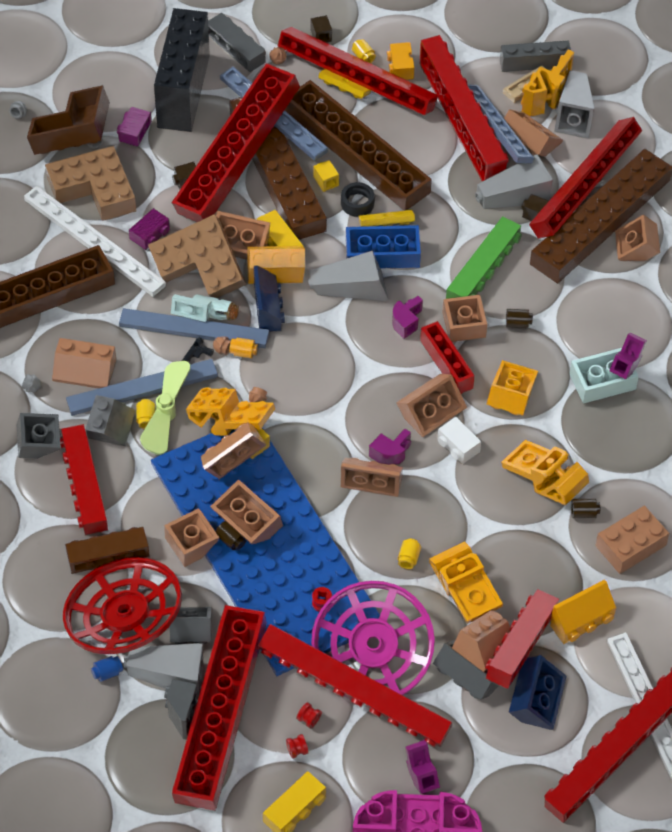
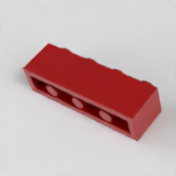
(446, 356)

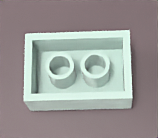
(595, 380)

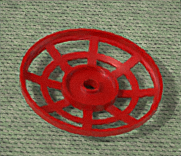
(130, 599)

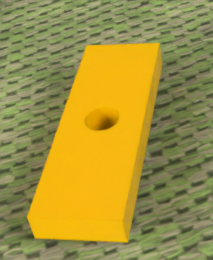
(343, 84)
(387, 219)

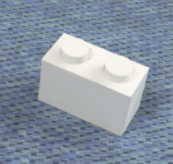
(459, 440)

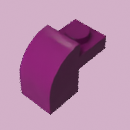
(404, 316)
(629, 356)
(388, 451)
(421, 768)

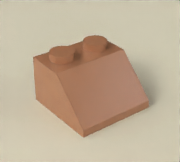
(637, 240)
(190, 537)

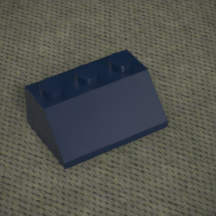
(267, 300)
(538, 693)

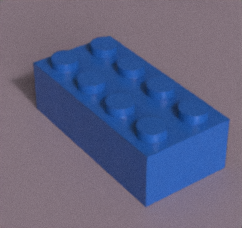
(390, 244)

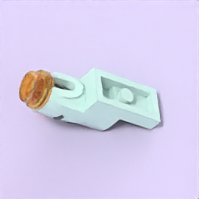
(203, 308)

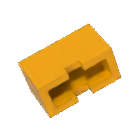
(401, 61)

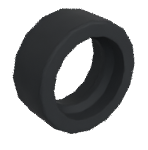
(355, 209)

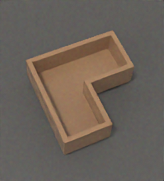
(93, 174)
(201, 248)

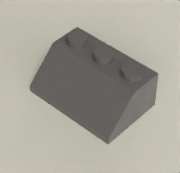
(463, 672)

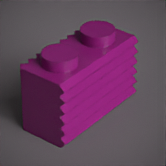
(134, 126)
(149, 228)

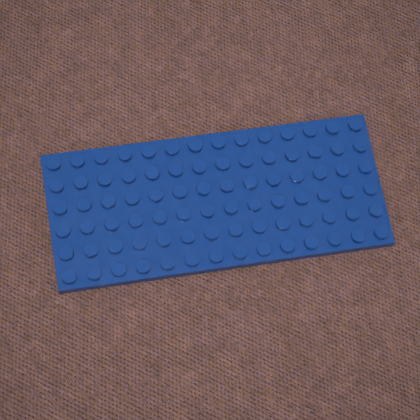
(277, 572)

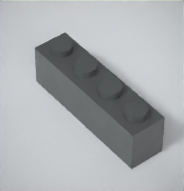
(236, 42)
(532, 55)

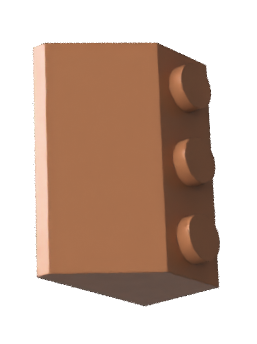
(532, 134)
(244, 232)
(83, 363)
(432, 404)
(232, 450)
(371, 476)
(247, 513)
(480, 638)

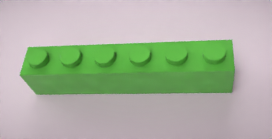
(485, 259)

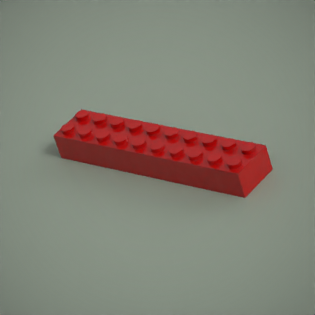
(462, 108)
(236, 143)
(219, 708)

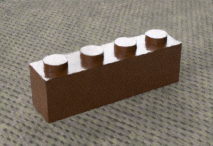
(99, 550)

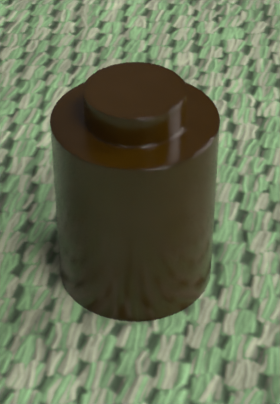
(518, 318)
(585, 508)
(230, 536)

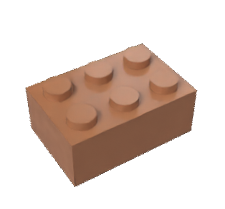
(632, 539)

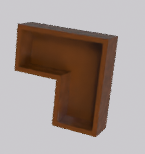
(77, 125)

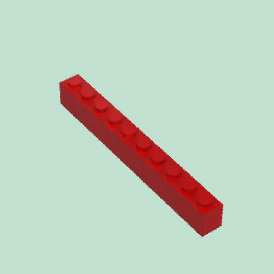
(357, 70)
(585, 178)
(355, 685)
(611, 751)

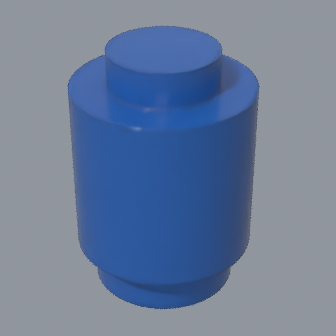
(106, 668)

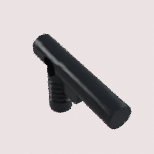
(197, 351)

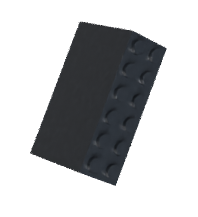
(182, 70)

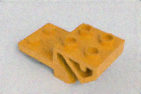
(546, 86)
(227, 410)
(545, 471)
(465, 581)

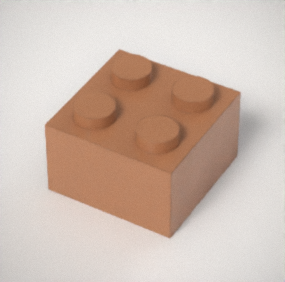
(464, 318)

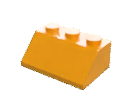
(282, 261)
(583, 612)

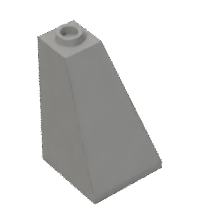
(575, 106)
(515, 185)
(350, 278)
(167, 662)

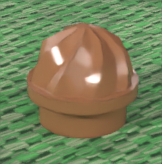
(278, 55)
(222, 345)
(257, 395)

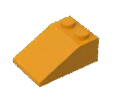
(512, 388)

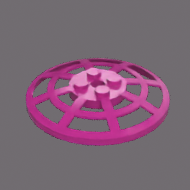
(378, 629)

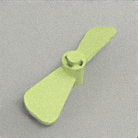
(156, 433)

